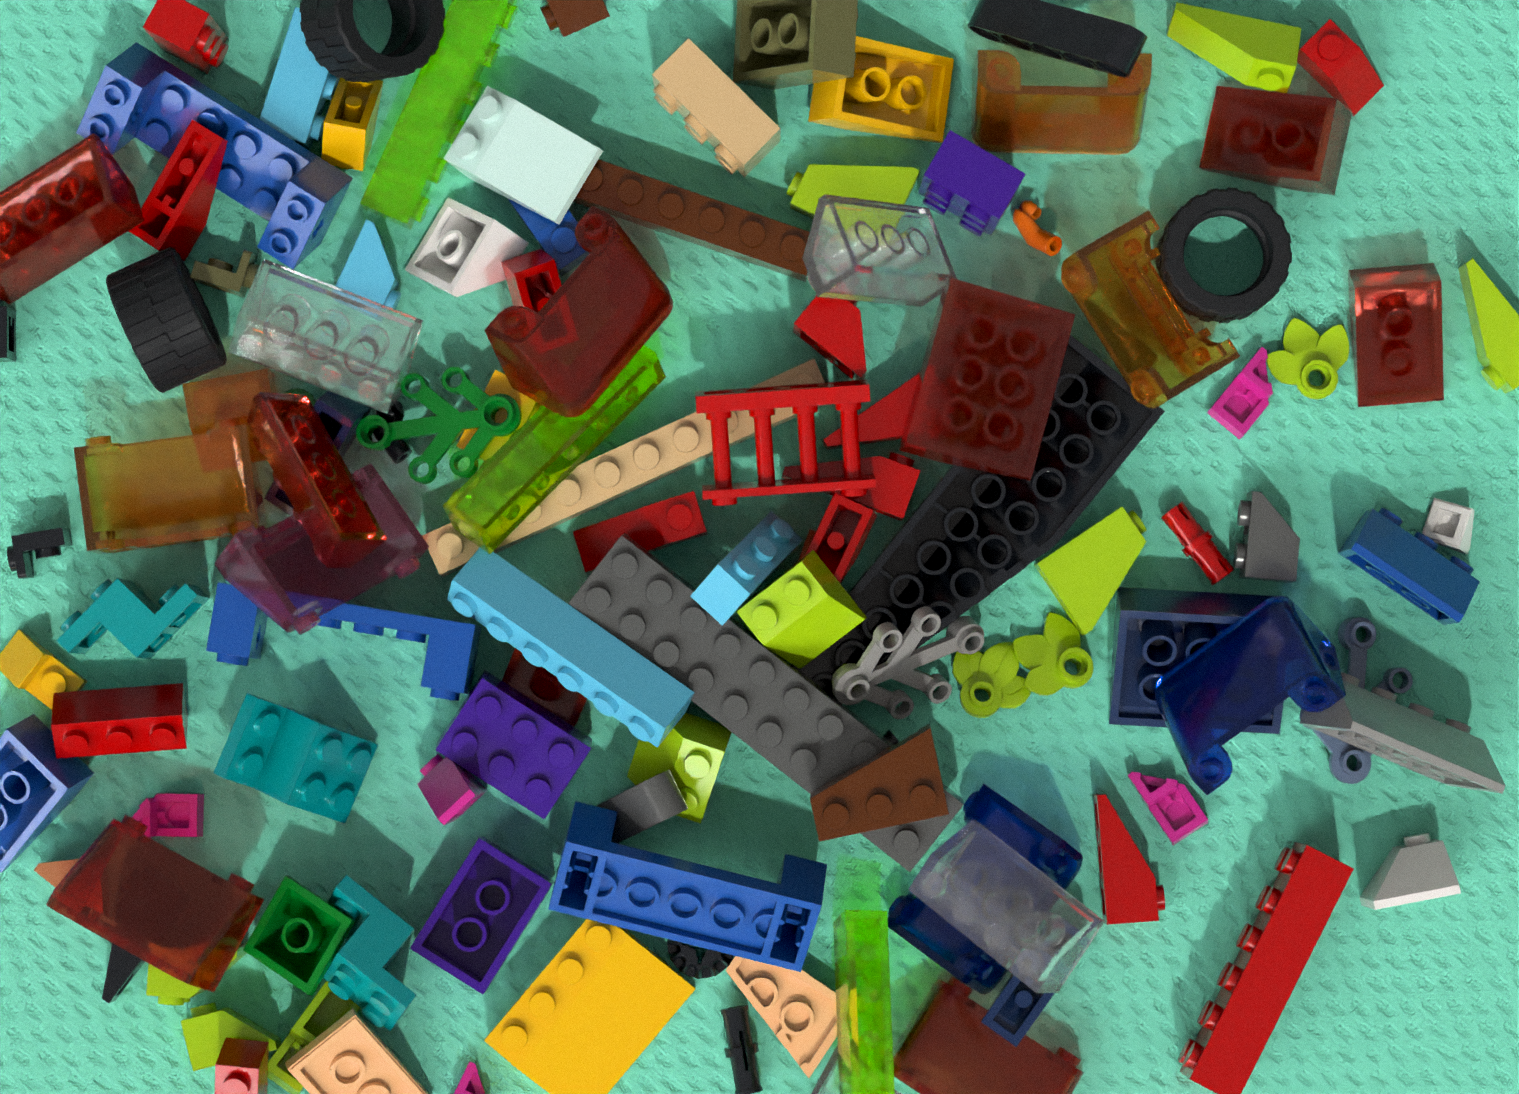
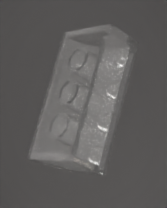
(875, 252)
(326, 336)
(1007, 907)

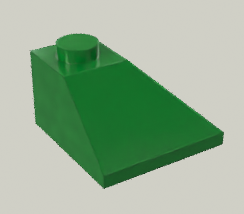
(299, 935)

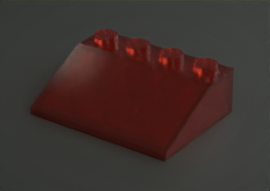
(987, 381)

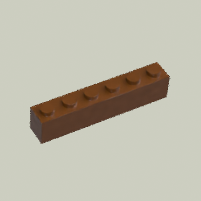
(696, 219)

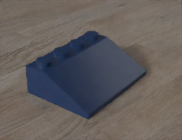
(1158, 632)

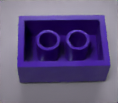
(969, 184)
(514, 744)
(482, 915)

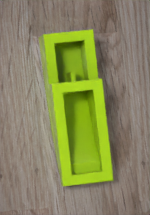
(318, 1016)

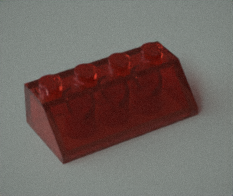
(62, 216)
(314, 478)

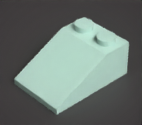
(522, 155)

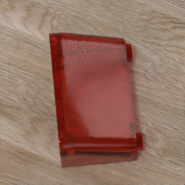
(588, 326)
(157, 904)
(955, 1053)

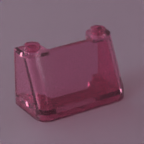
(293, 586)

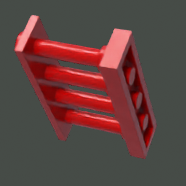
(804, 402)

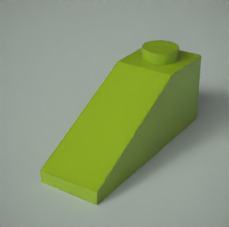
(1244, 47)
(1493, 328)

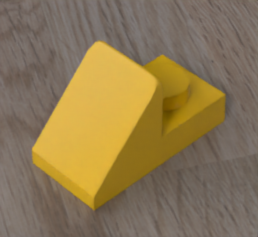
(37, 670)

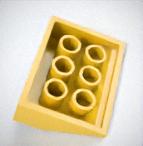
(590, 1012)

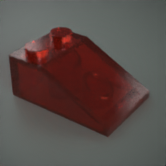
(1277, 138)
(1396, 334)

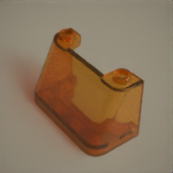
(1055, 118)
(1139, 316)
(169, 489)

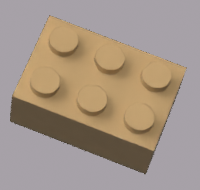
(715, 109)

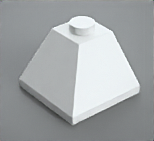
(464, 250)
(1412, 874)

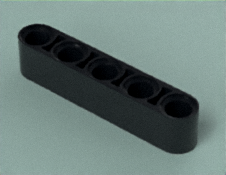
(1060, 34)

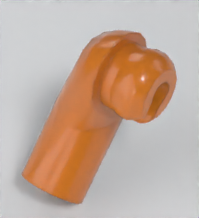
(1033, 234)

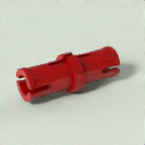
(1197, 543)

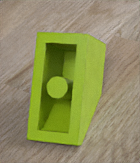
(209, 1028)

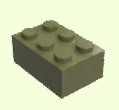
(794, 42)

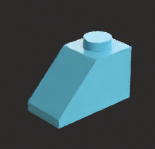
(370, 269)

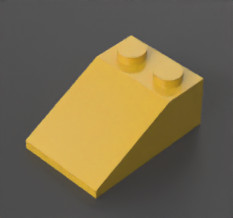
(891, 93)

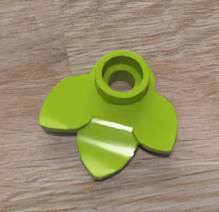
(1309, 352)
(1047, 655)
(994, 673)

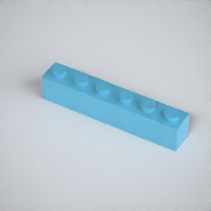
(569, 646)

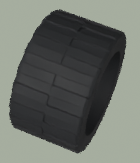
(342, 51)
(1253, 213)
(166, 319)

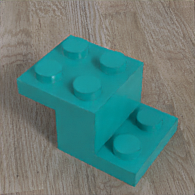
(131, 617)
(295, 758)
(361, 963)

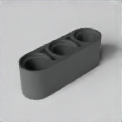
(645, 805)

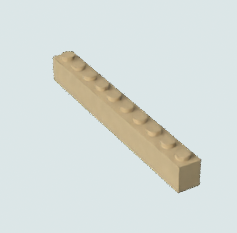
(620, 472)

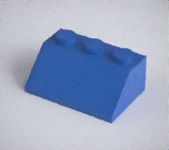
(1411, 566)

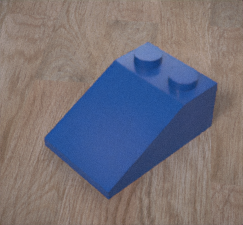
(33, 785)

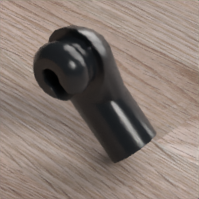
(398, 449)

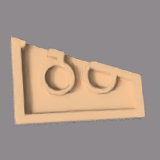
(793, 1006)

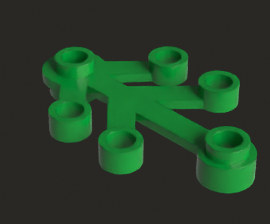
(447, 424)

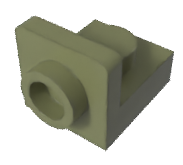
(219, 274)

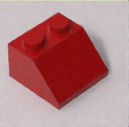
(836, 333)

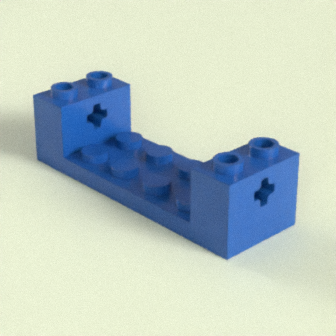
(260, 167)
(451, 653)
(686, 898)

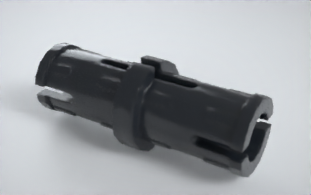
(741, 1049)

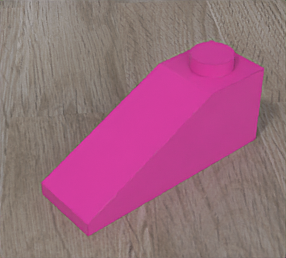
(449, 788)

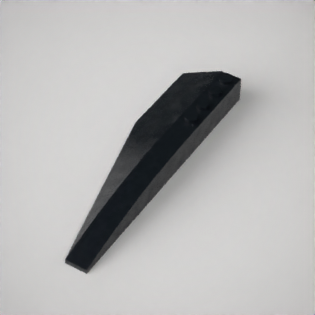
(990, 526)

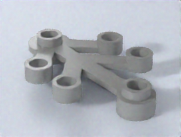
(859, 681)

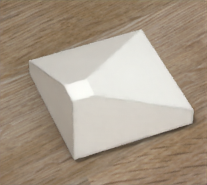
(1450, 525)

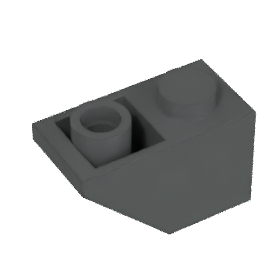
(1268, 542)

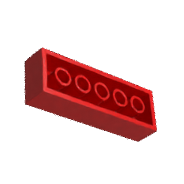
(1264, 970)

